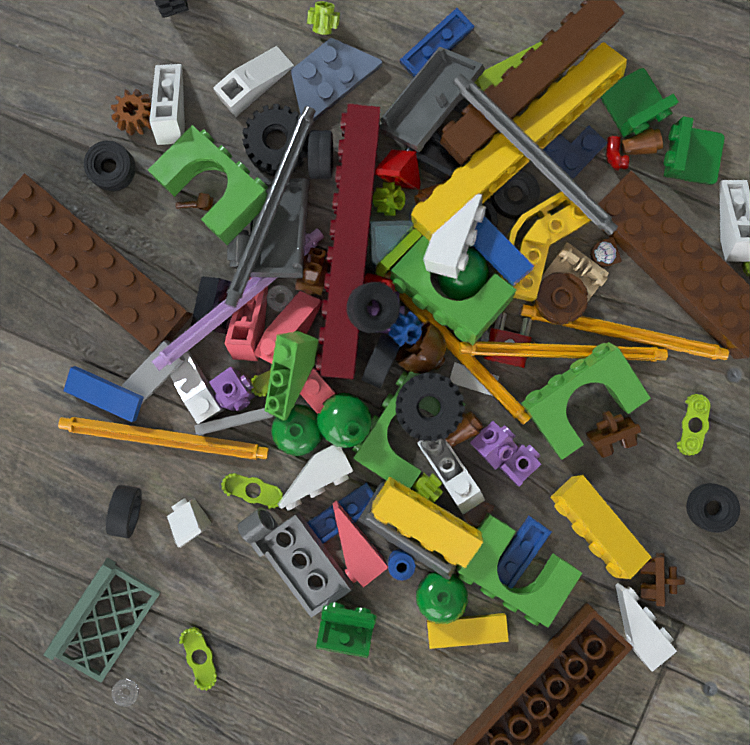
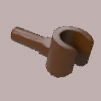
(203, 202)

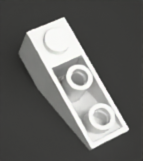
(252, 79)
(450, 243)
(321, 469)
(452, 474)
(649, 642)

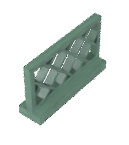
(80, 615)

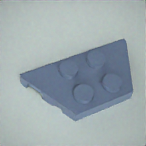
(331, 75)

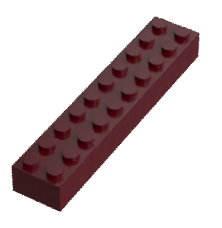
(350, 238)

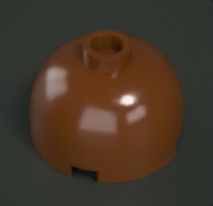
(426, 353)

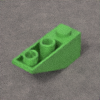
(290, 368)

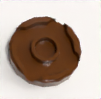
(561, 298)

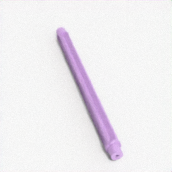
(220, 314)

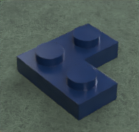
(575, 155)

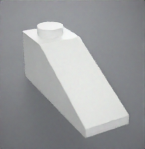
(167, 104)
(735, 220)
(195, 390)

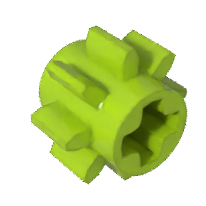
(323, 17)
(389, 198)
(428, 486)

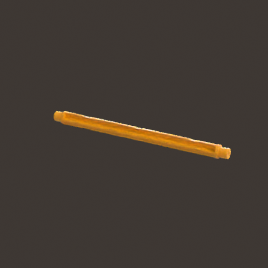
(637, 335)
(556, 350)
(470, 362)
(163, 438)

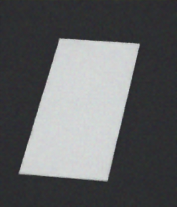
(463, 377)

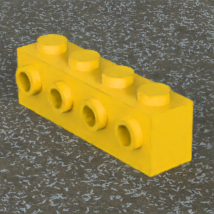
(426, 522)
(600, 527)

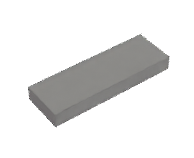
(148, 377)
(232, 421)

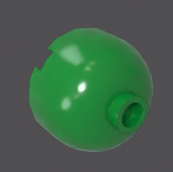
(468, 281)
(344, 420)
(298, 433)
(441, 599)

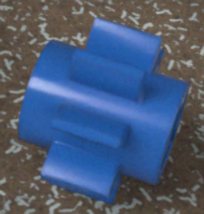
(406, 329)

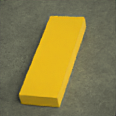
(468, 631)

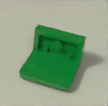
(636, 103)
(693, 153)
(346, 630)

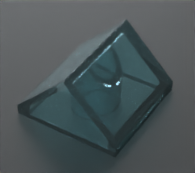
(386, 237)

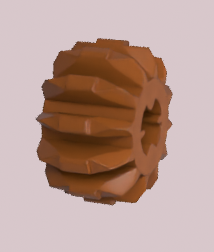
(125, 108)

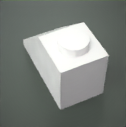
(187, 521)

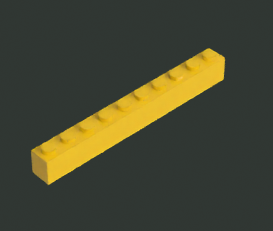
(541, 122)

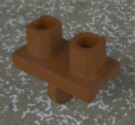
(314, 272)
(613, 430)
(656, 590)

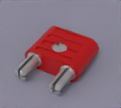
(500, 335)

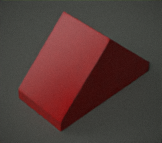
(400, 168)

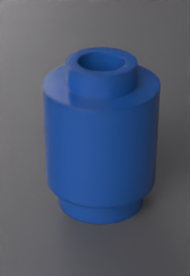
(397, 557)

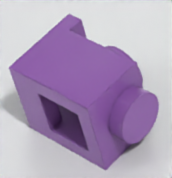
(513, 471)

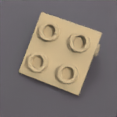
(578, 264)

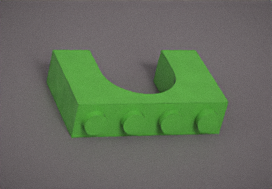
(197, 153)
(467, 317)
(549, 404)
(375, 450)
(537, 600)

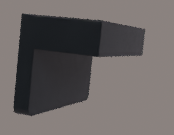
(436, 161)
(210, 294)

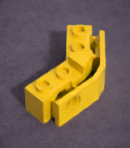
(541, 236)

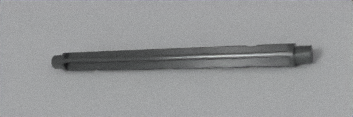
(534, 153)
(270, 207)

